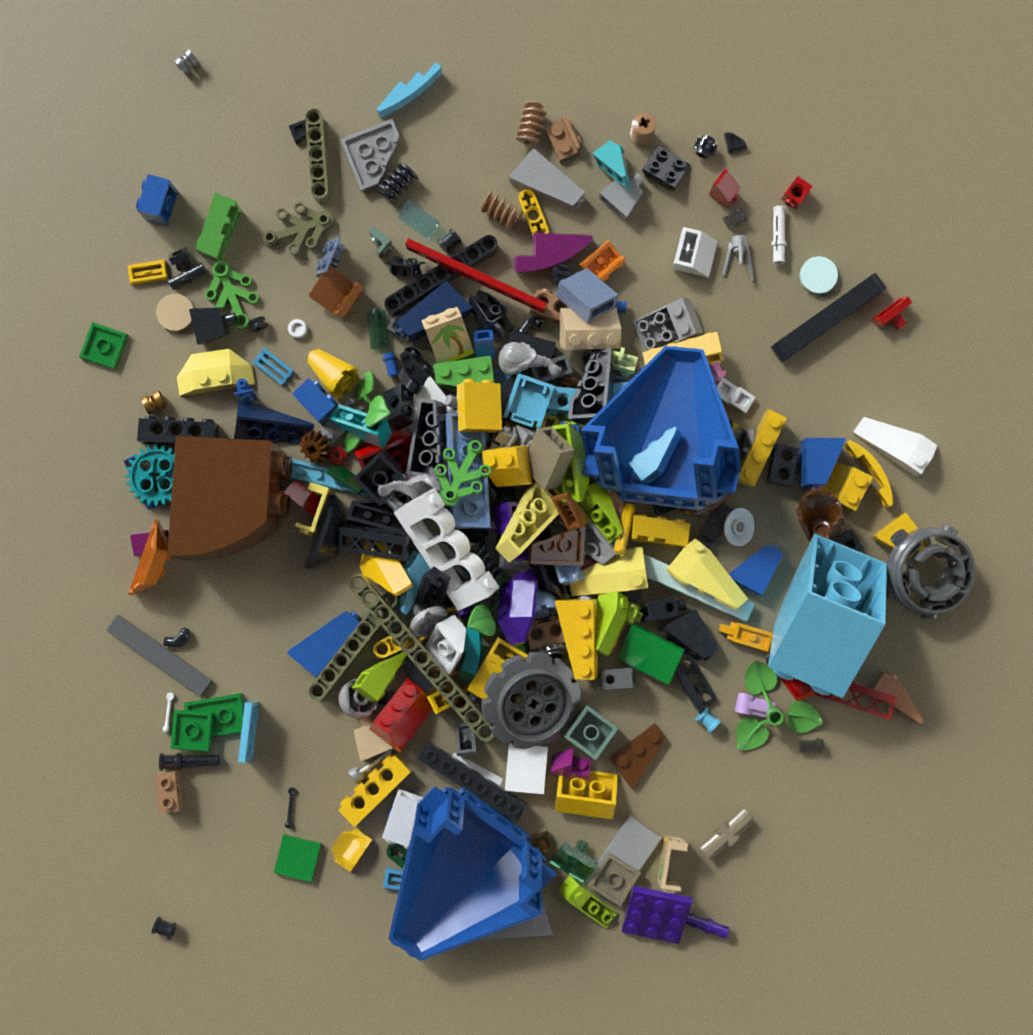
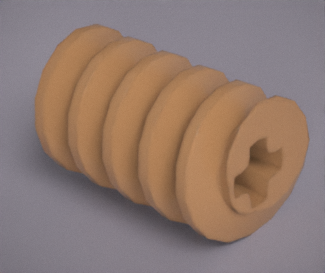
(530, 123)
(643, 129)
(501, 211)

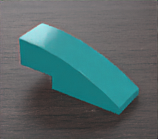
(473, 647)

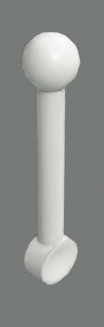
(170, 696)

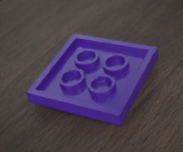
(656, 914)

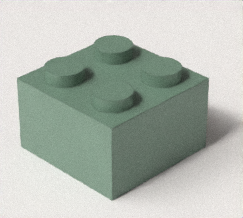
(590, 732)

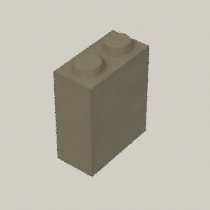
(549, 457)

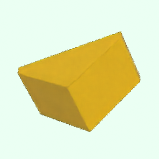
(438, 701)

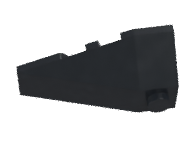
(595, 387)

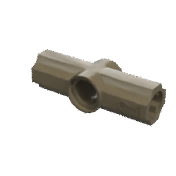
(727, 834)

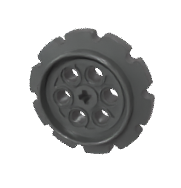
(530, 700)

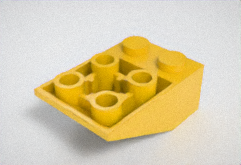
(499, 653)

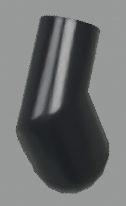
(531, 323)
(178, 641)

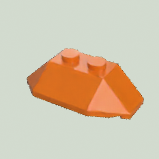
(152, 560)

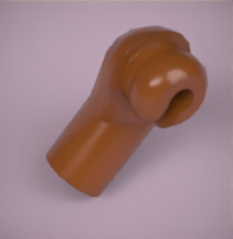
(569, 382)

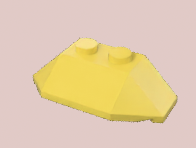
(213, 372)

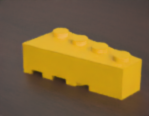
(578, 625)

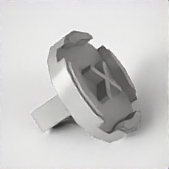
(426, 619)

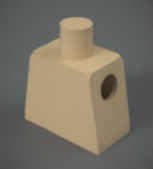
(368, 742)

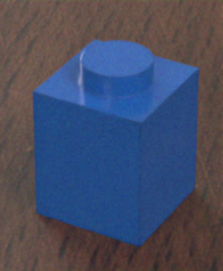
(484, 343)

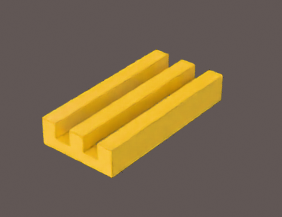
(164, 276)

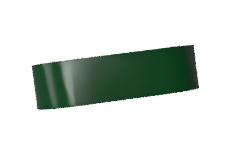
(396, 858)

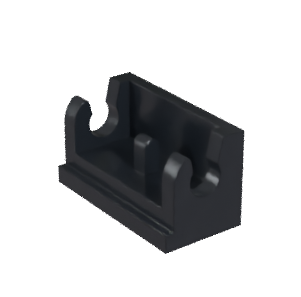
(432, 588)

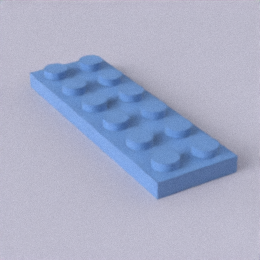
(471, 510)

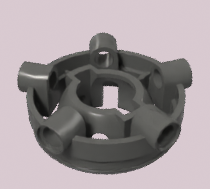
(958, 572)

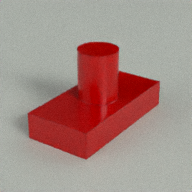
(893, 313)

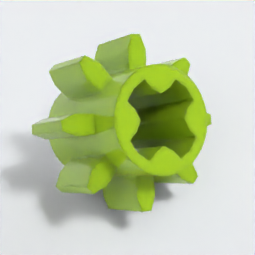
(633, 614)

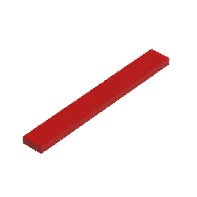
(476, 275)

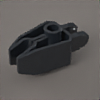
(490, 313)

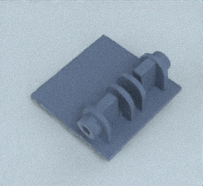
(331, 250)

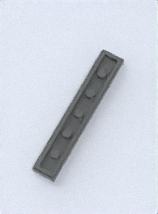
(159, 655)

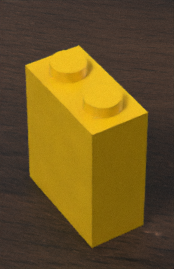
(479, 406)

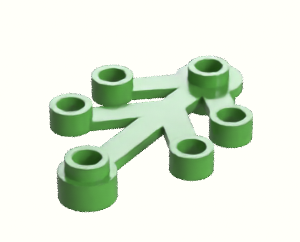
(230, 291)
(460, 475)

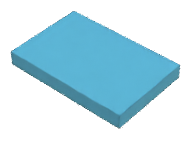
(248, 731)

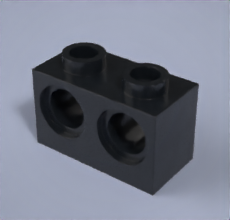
(778, 464)

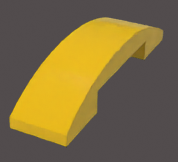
(884, 493)

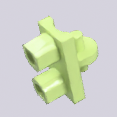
(624, 362)

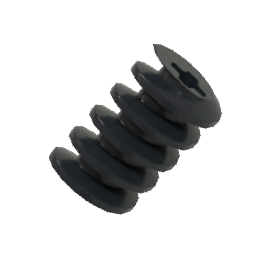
(397, 182)
(478, 550)

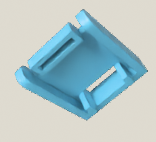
(528, 405)

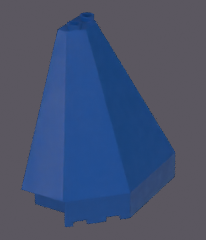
(666, 394)
(464, 875)

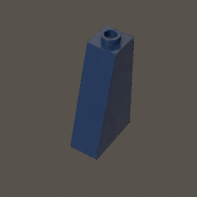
(444, 297)

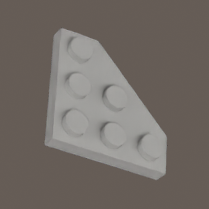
(371, 152)

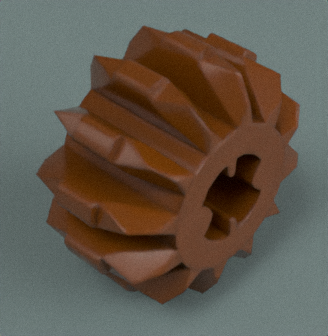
(315, 446)

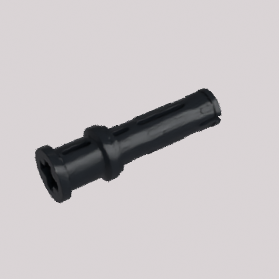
(209, 761)

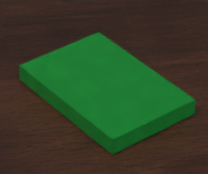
(651, 654)
(227, 713)

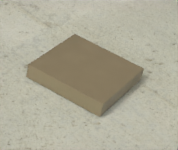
(614, 879)

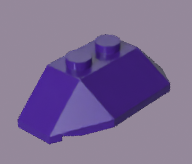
(518, 606)

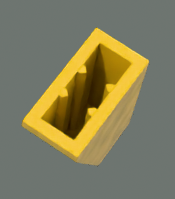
(904, 522)

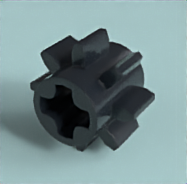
(705, 146)
(560, 272)

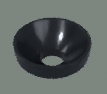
(503, 494)

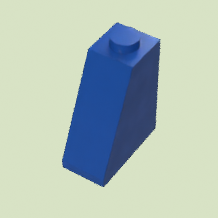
(757, 569)

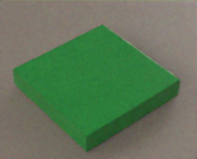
(103, 346)
(192, 730)
(297, 858)

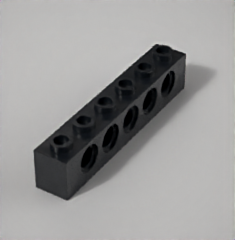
(472, 781)

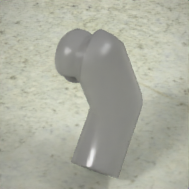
(750, 437)

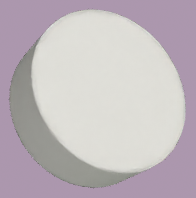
(297, 329)

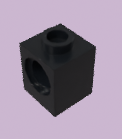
(849, 535)

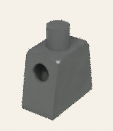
(623, 678)

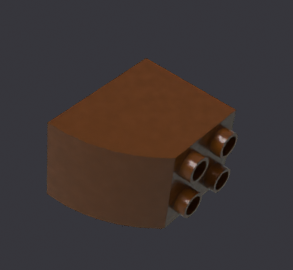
(225, 495)

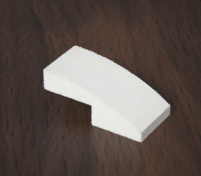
(734, 395)

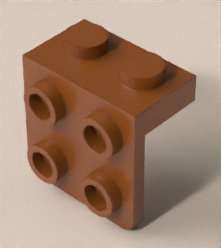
(336, 292)

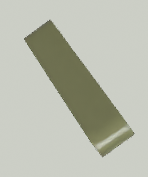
(316, 147)

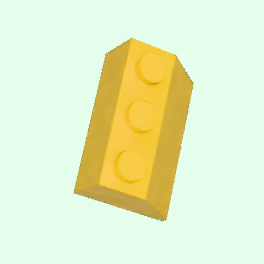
(587, 796)

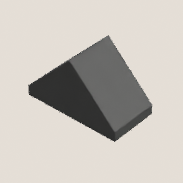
(465, 740)

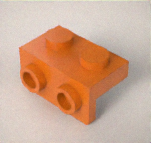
(603, 261)

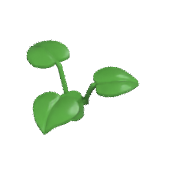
(376, 413)
(485, 623)
(800, 719)

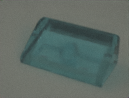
(418, 219)

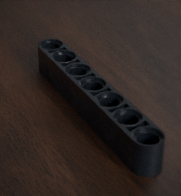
(430, 276)
(828, 317)

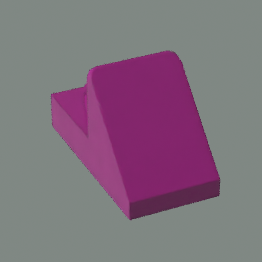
(567, 765)

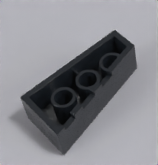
(428, 439)

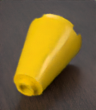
(333, 372)

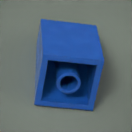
(818, 460)

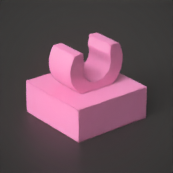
(717, 371)

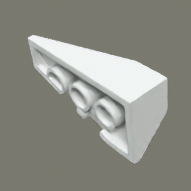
(902, 446)

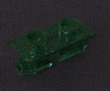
(377, 329)

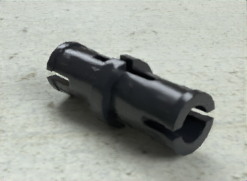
(198, 271)

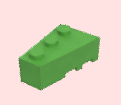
(219, 227)
(453, 373)

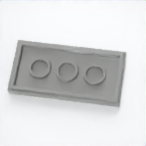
(631, 844)

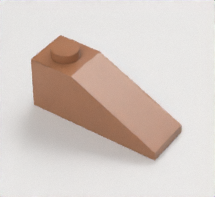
(887, 683)

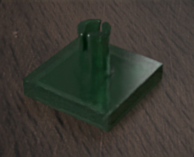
(574, 860)

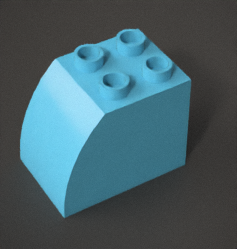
(829, 617)

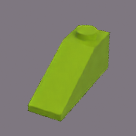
(611, 616)

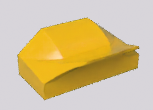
(350, 848)

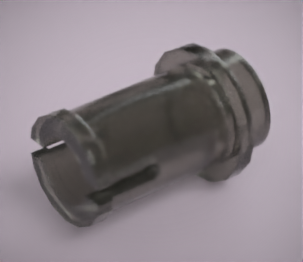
(811, 745)

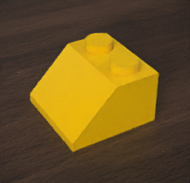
(508, 465)
(848, 485)

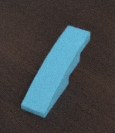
(404, 94)

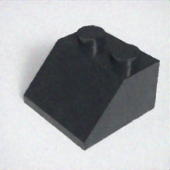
(379, 471)

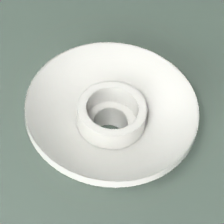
(739, 527)

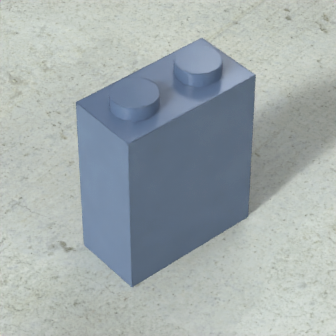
(587, 295)

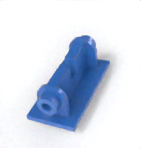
(245, 393)

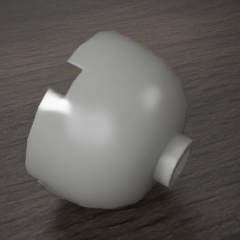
(353, 703)

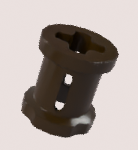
(544, 842)

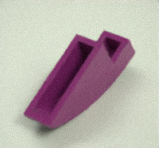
(550, 250)

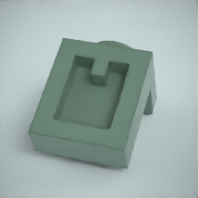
(380, 239)

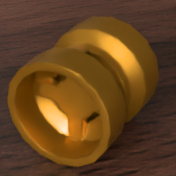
(153, 402)

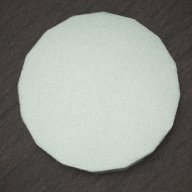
(818, 275)

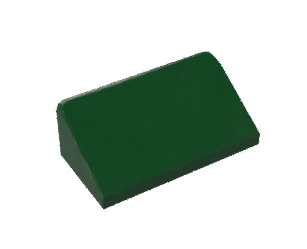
(345, 477)

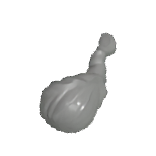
(520, 356)
(413, 487)

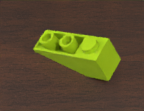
(601, 511)
(374, 680)
(587, 901)

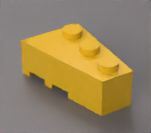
(659, 531)

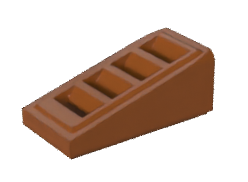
(568, 518)

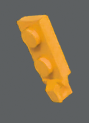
(747, 635)

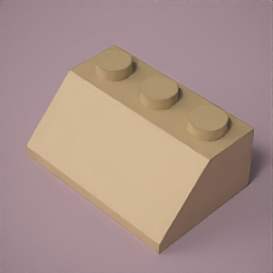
(597, 334)

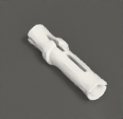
(779, 235)

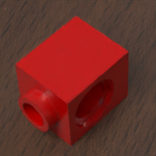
(801, 187)

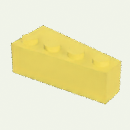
(528, 521)

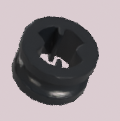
(258, 324)

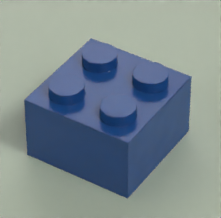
(157, 200)
(314, 400)

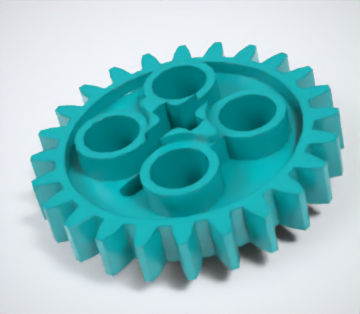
(139, 476)

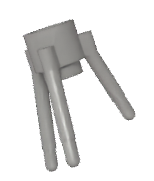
(739, 246)

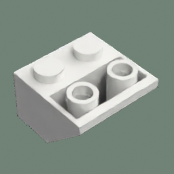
(695, 252)

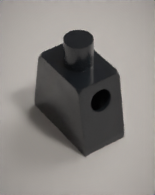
(211, 323)
(656, 609)

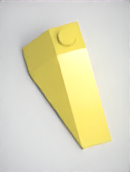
(702, 570)
(618, 574)

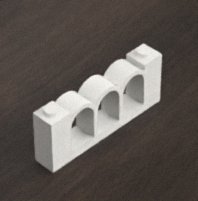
(431, 506)

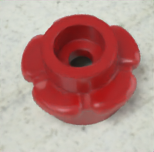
(342, 455)

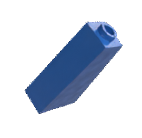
(324, 643)

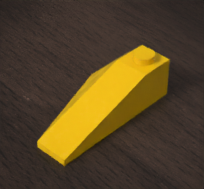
(385, 571)

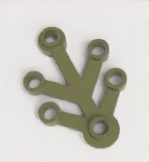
(301, 227)

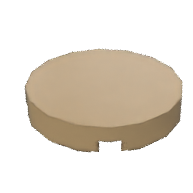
(174, 312)

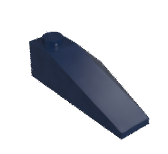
(265, 424)

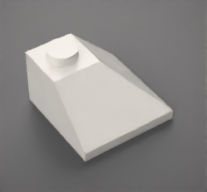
(447, 642)

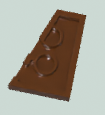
(637, 754)

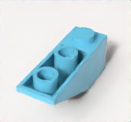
(655, 458)
(415, 569)

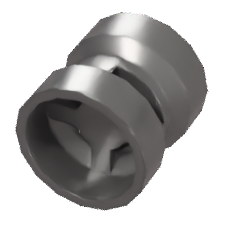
(186, 62)

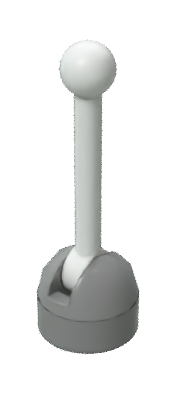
(358, 773)

